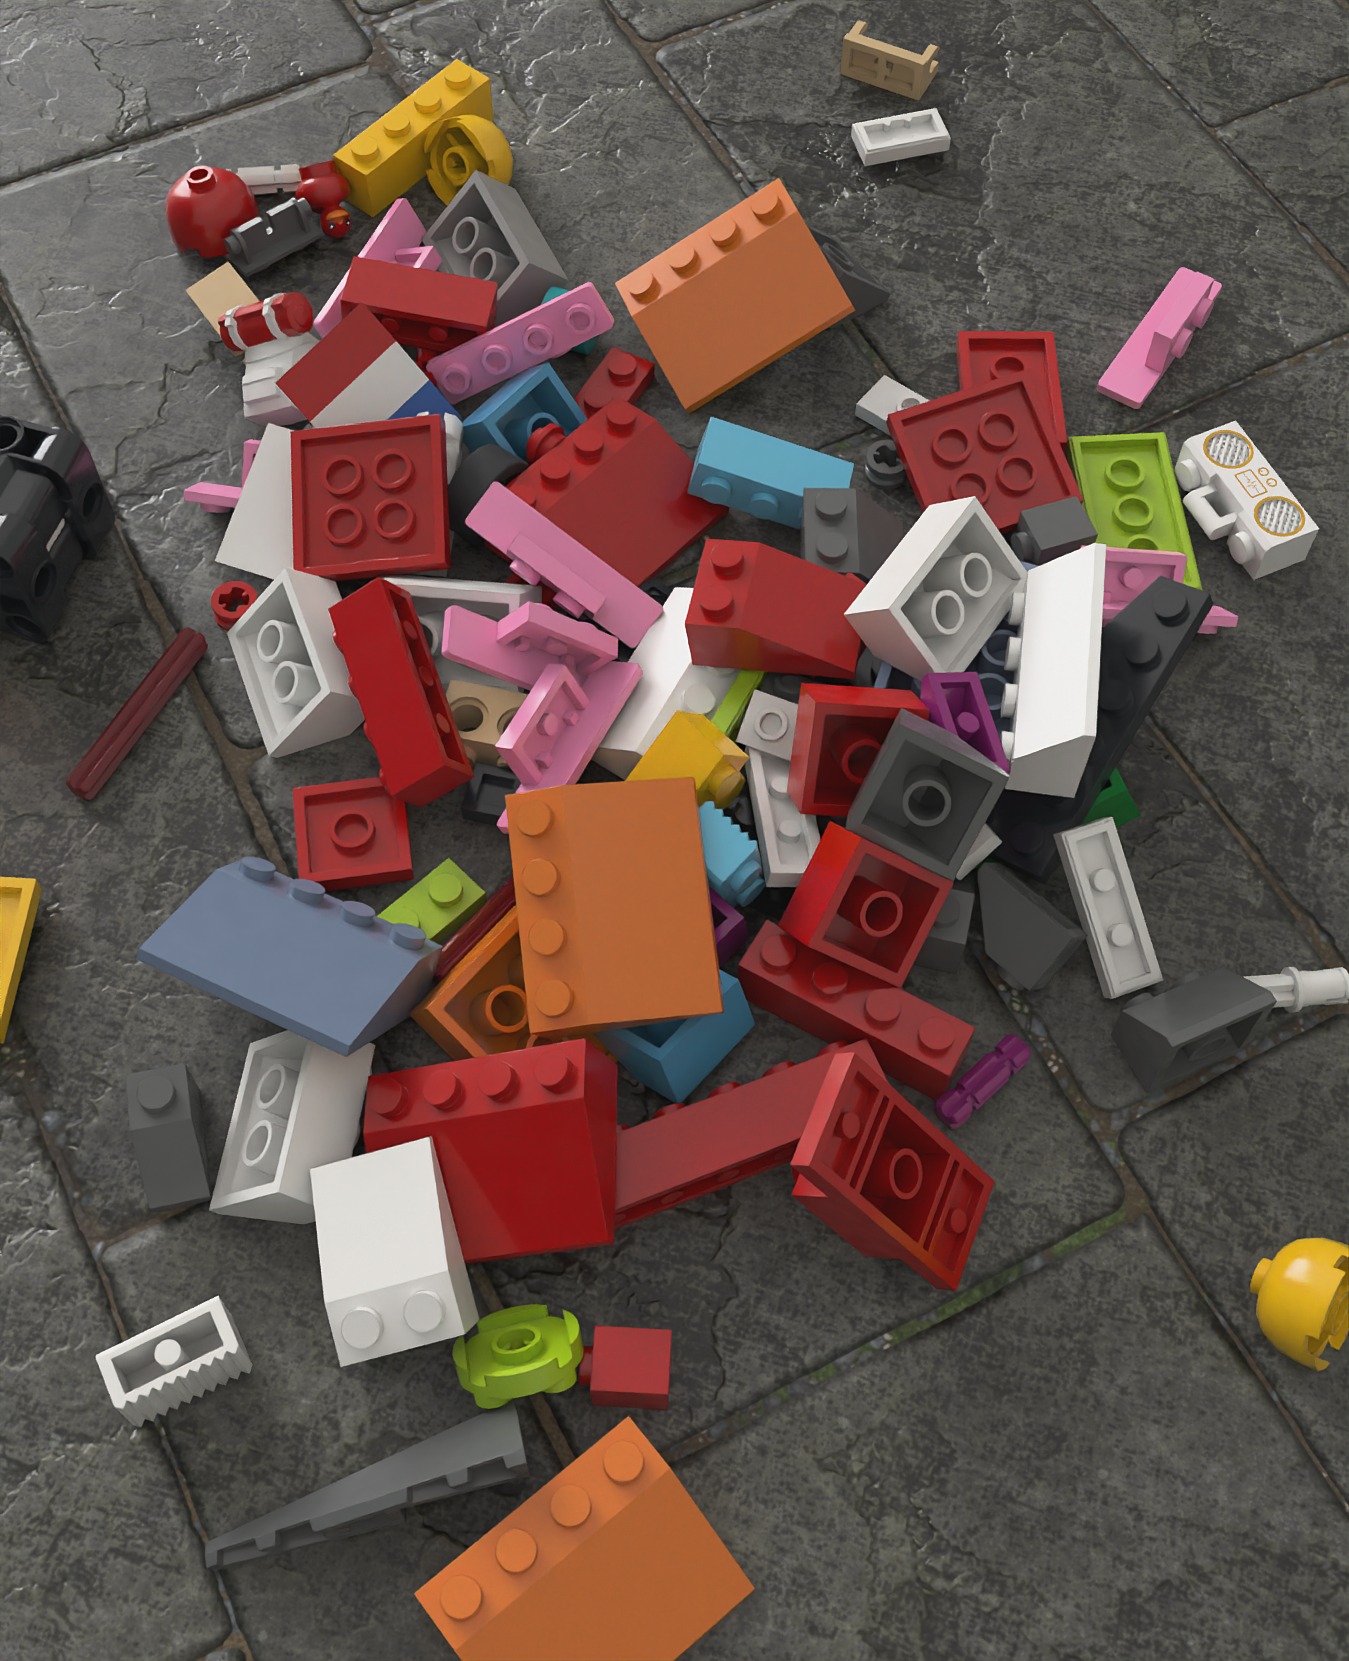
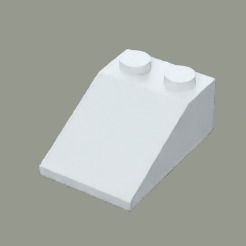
(389, 1253)

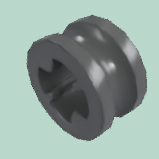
(880, 474)

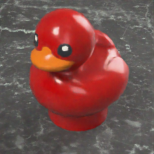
(324, 192)

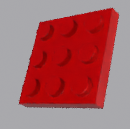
(984, 445)
(370, 498)

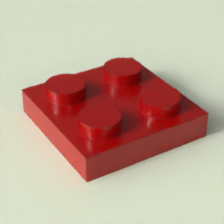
(351, 834)

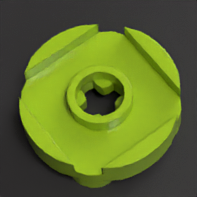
(519, 1355)

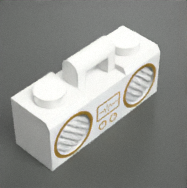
(1243, 497)

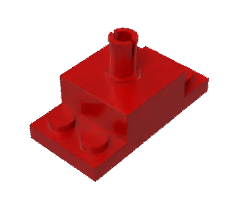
(888, 1175)

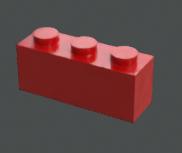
(421, 304)

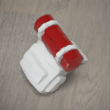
(273, 341)

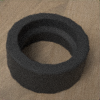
(473, 479)

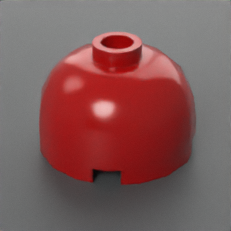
(205, 208)

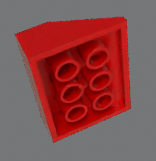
(619, 492)
(517, 1143)

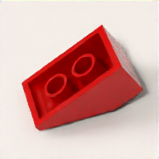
(771, 613)

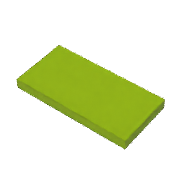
(1132, 494)

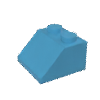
(521, 407)
(681, 1053)

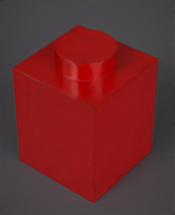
(628, 1367)

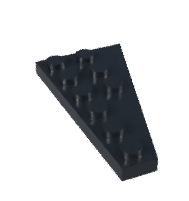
(1135, 663)

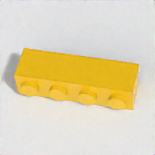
(390, 152)

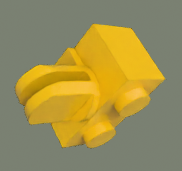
(695, 749)

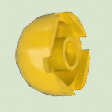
(461, 147)
(1304, 1299)

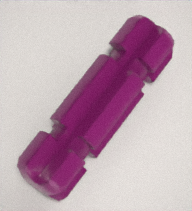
(982, 1081)

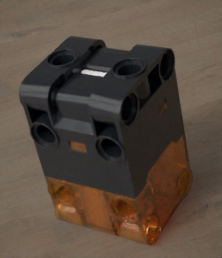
(48, 522)

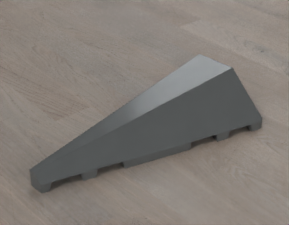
(454, 1462)

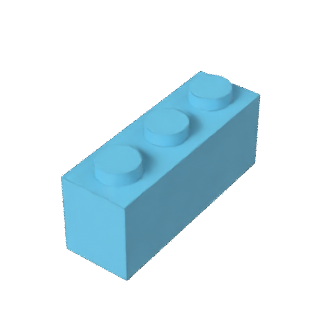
(761, 472)

